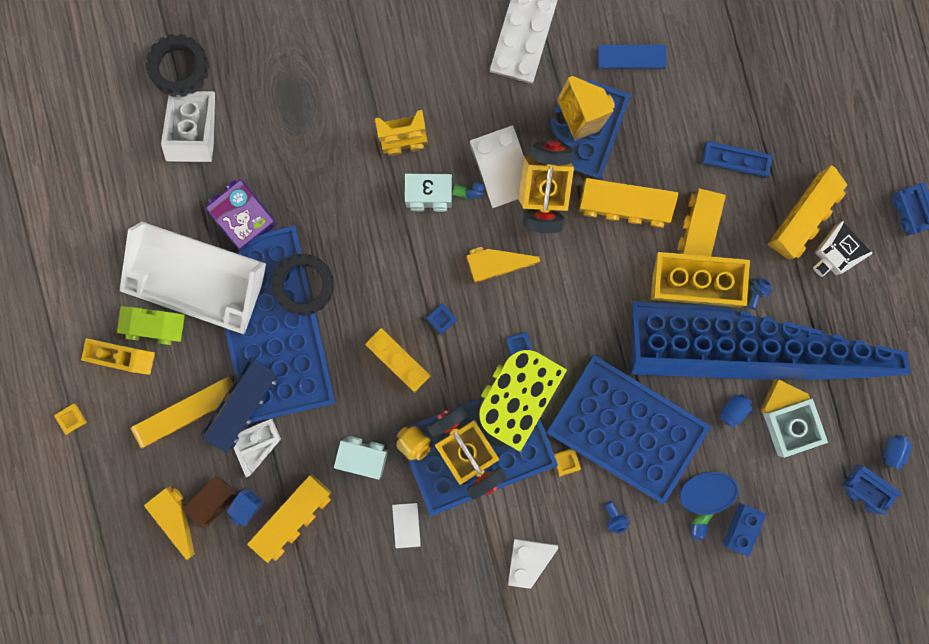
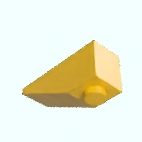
(493, 263)
(118, 356)
(169, 514)

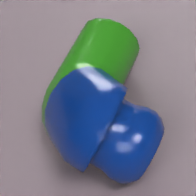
(468, 193)
(699, 526)

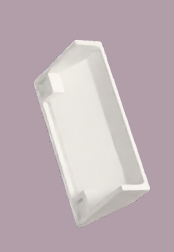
(191, 276)

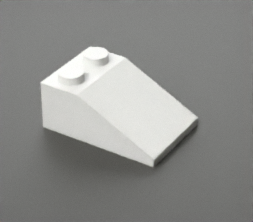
(189, 127)
(499, 164)

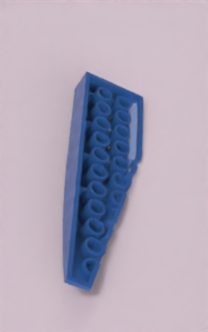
(736, 345)

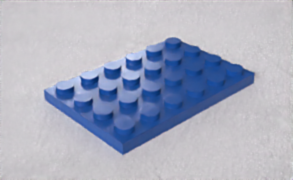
(628, 429)
(440, 486)

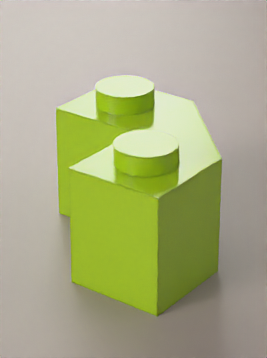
(151, 324)

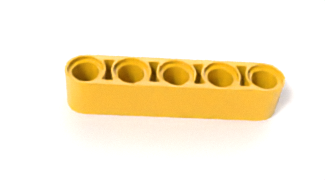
(181, 413)

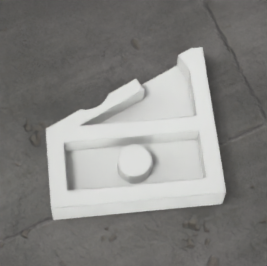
(255, 445)
(529, 561)

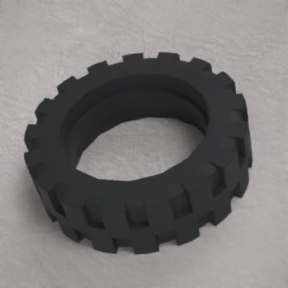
(167, 45)
(279, 287)

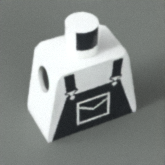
(840, 251)

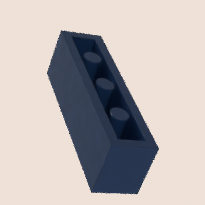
(238, 405)

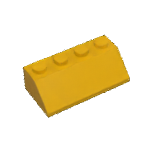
(584, 107)
(627, 202)
(808, 213)
(700, 280)

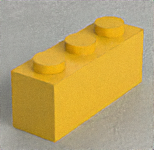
(701, 223)
(398, 360)

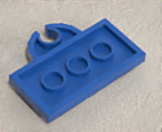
(593, 150)

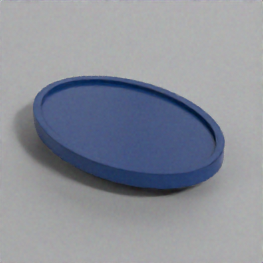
(709, 493)

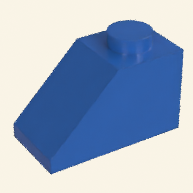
(244, 507)

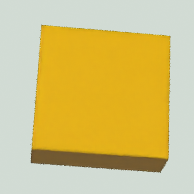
(70, 419)
(567, 462)

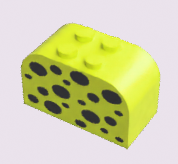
(519, 396)

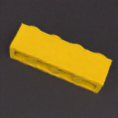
(289, 518)

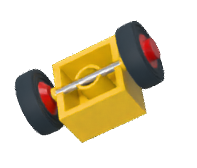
(546, 186)
(467, 452)

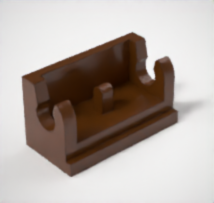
(210, 502)

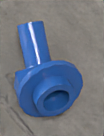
(759, 287)
(617, 523)

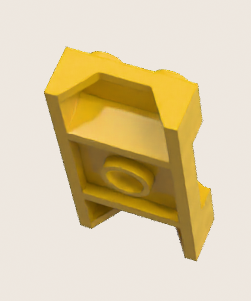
(402, 134)

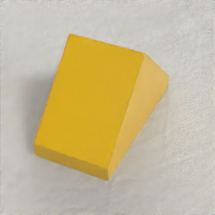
(782, 395)

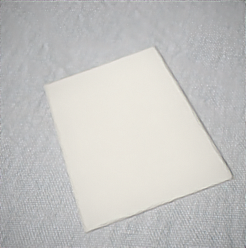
(406, 525)

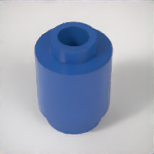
(736, 410)
(897, 451)

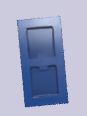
(913, 208)
(870, 489)
(744, 529)

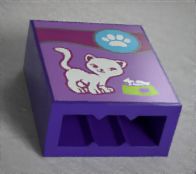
(240, 214)

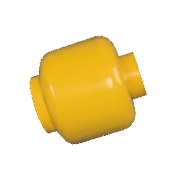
(413, 443)

